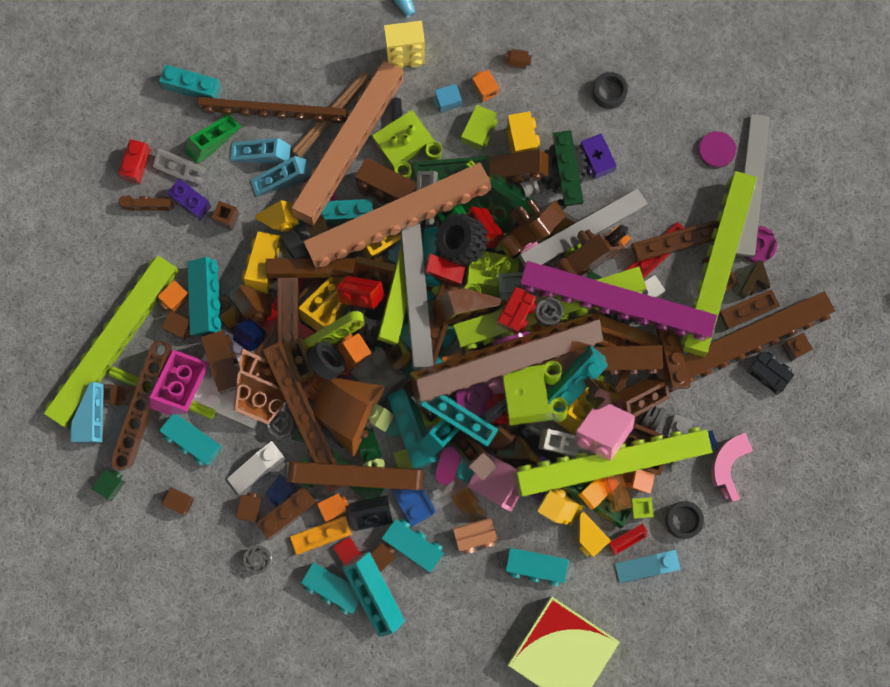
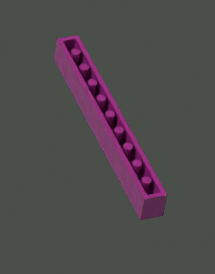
(618, 300)

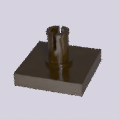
(374, 270)

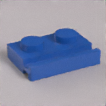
(414, 504)

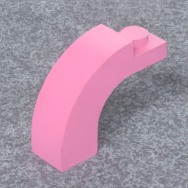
(723, 462)

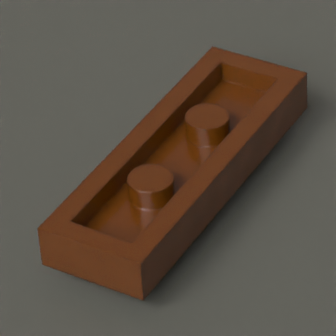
(749, 309)

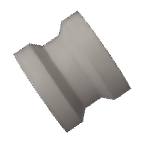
(529, 187)

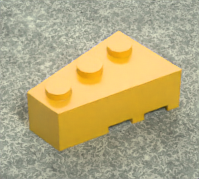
(263, 247)
(323, 305)
(559, 507)

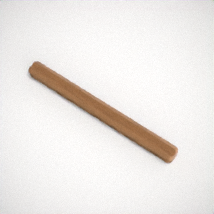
(341, 102)

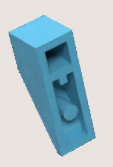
(261, 151)
(281, 176)
(88, 420)
(647, 566)

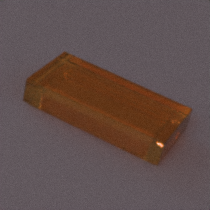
(617, 492)

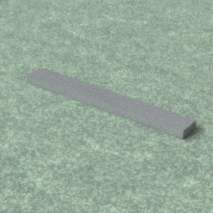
(754, 166)
(595, 222)
(416, 297)

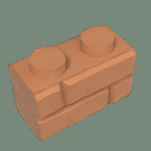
(474, 535)

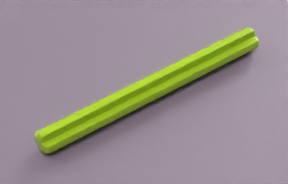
(133, 381)

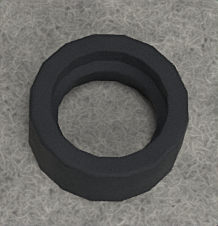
(605, 103)
(294, 245)
(320, 365)
(684, 505)

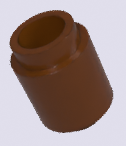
(518, 58)

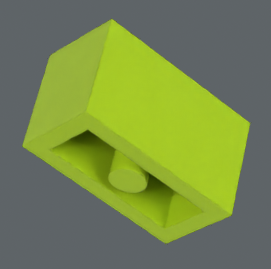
(479, 127)

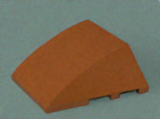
(257, 389)
(346, 408)

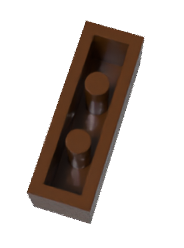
(520, 166)
(221, 360)
(643, 396)
(473, 454)
(287, 513)

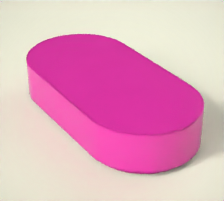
(447, 465)

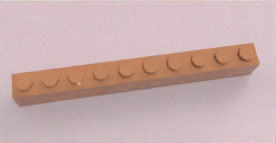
(348, 143)
(398, 215)

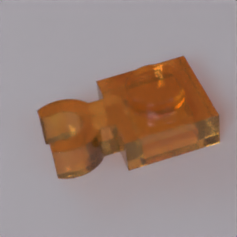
(467, 501)

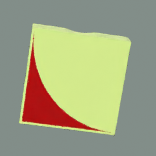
(563, 649)

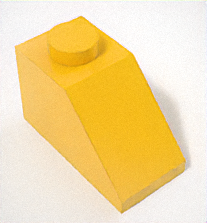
(278, 216)
(590, 536)

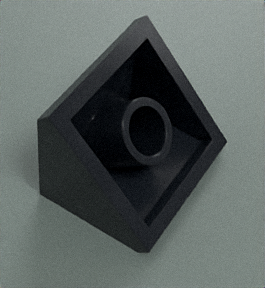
(370, 513)

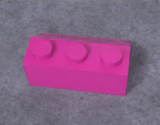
(178, 383)

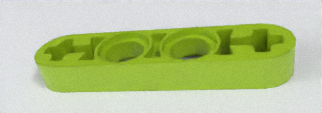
(337, 329)

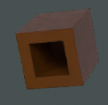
(225, 215)
(177, 325)
(797, 347)
(177, 501)
(249, 507)
(383, 556)

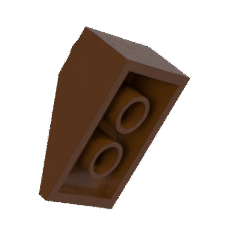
(464, 305)

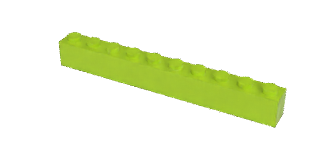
(721, 253)
(485, 330)
(113, 340)
(627, 459)

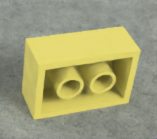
(405, 44)

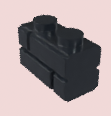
(771, 372)

